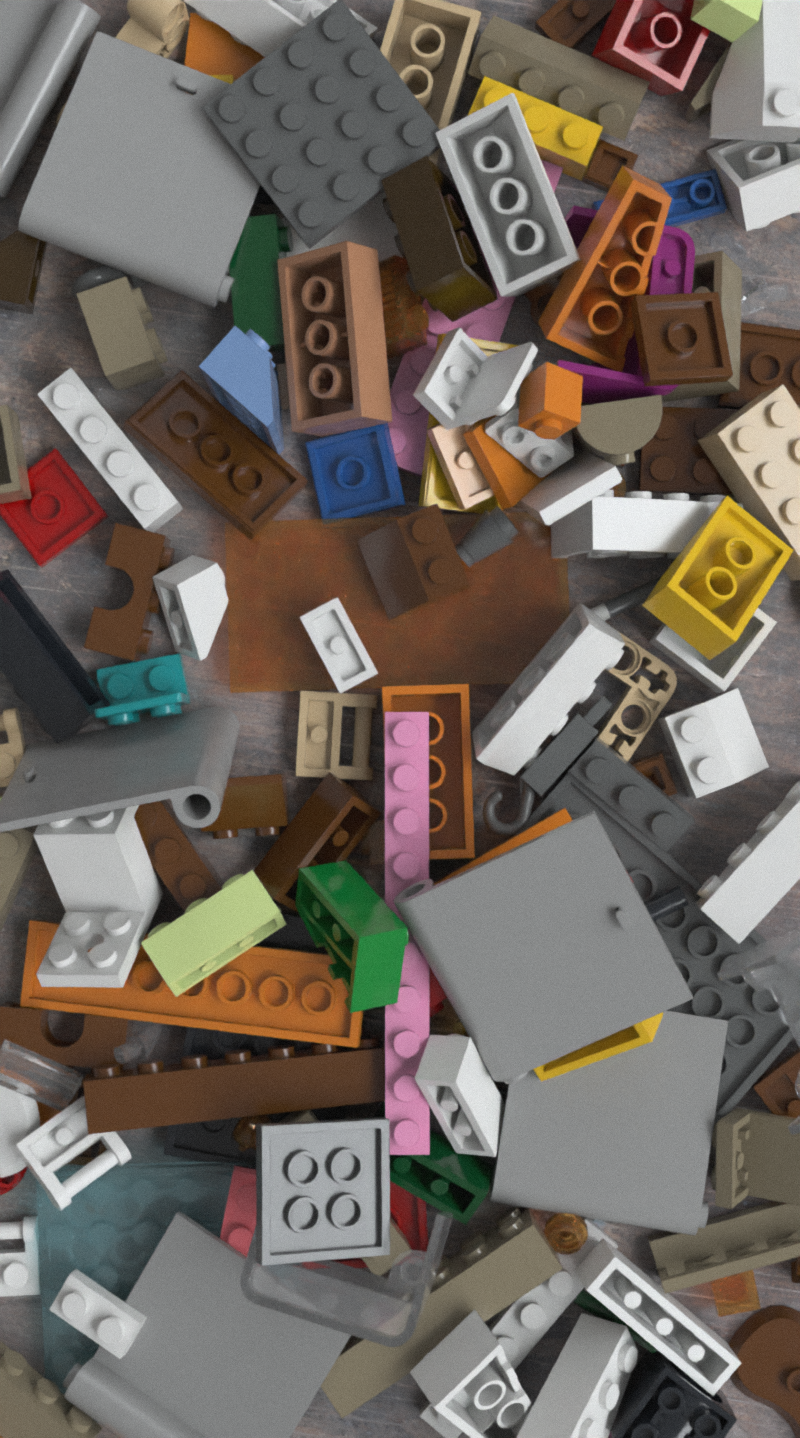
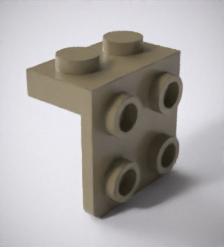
(755, 1158)

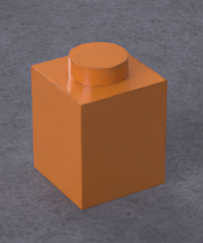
(550, 401)

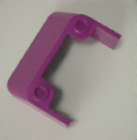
(668, 273)

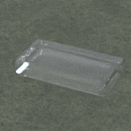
(37, 1076)

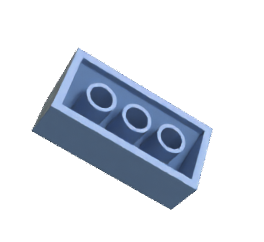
(246, 384)

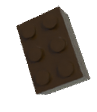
(437, 240)

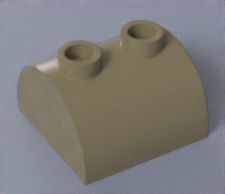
(618, 427)

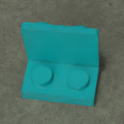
(143, 687)

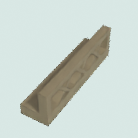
(727, 1245)

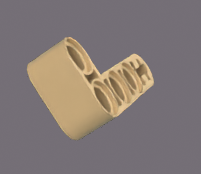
(153, 27)

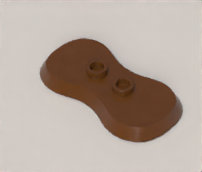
(770, 1361)

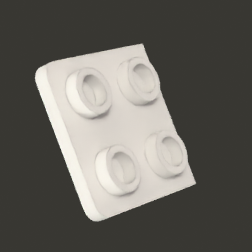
(468, 385)

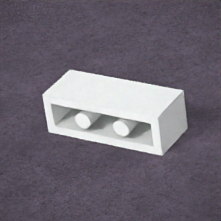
(461, 1094)

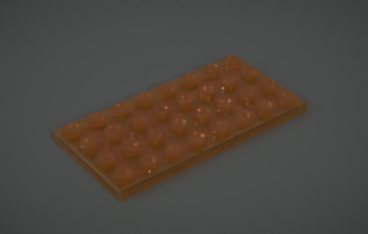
(467, 638)

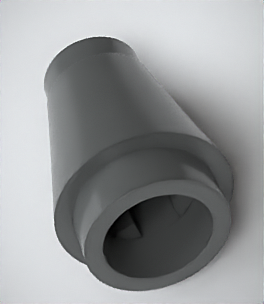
(487, 535)

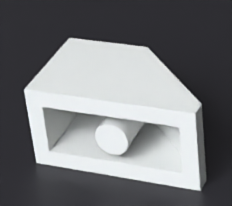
(192, 604)

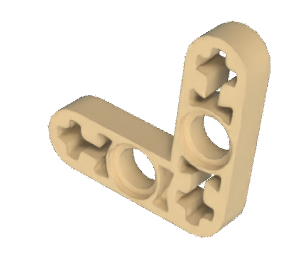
(637, 694)

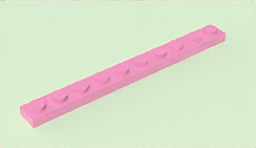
(406, 864)

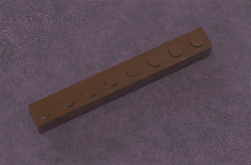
(234, 1085)

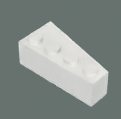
(631, 524)

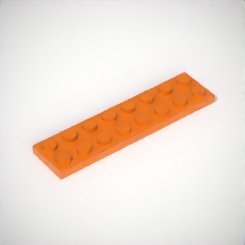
(254, 994)

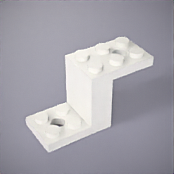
(106, 895)

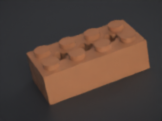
(334, 339)

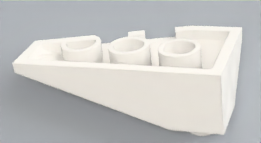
(761, 79)

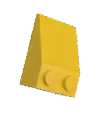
(719, 579)

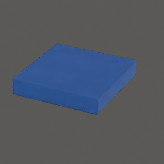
(355, 473)

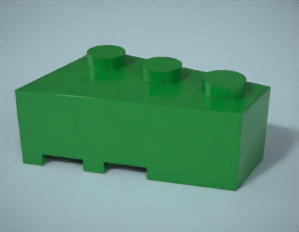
(357, 931)

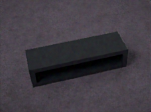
(43, 666)

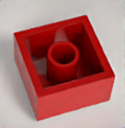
(653, 42)

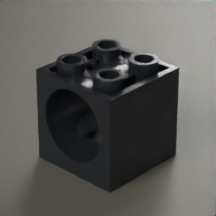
(669, 1404)

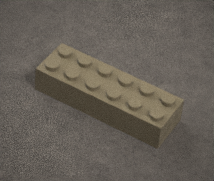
(482, 1276)

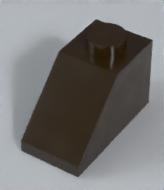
(20, 271)

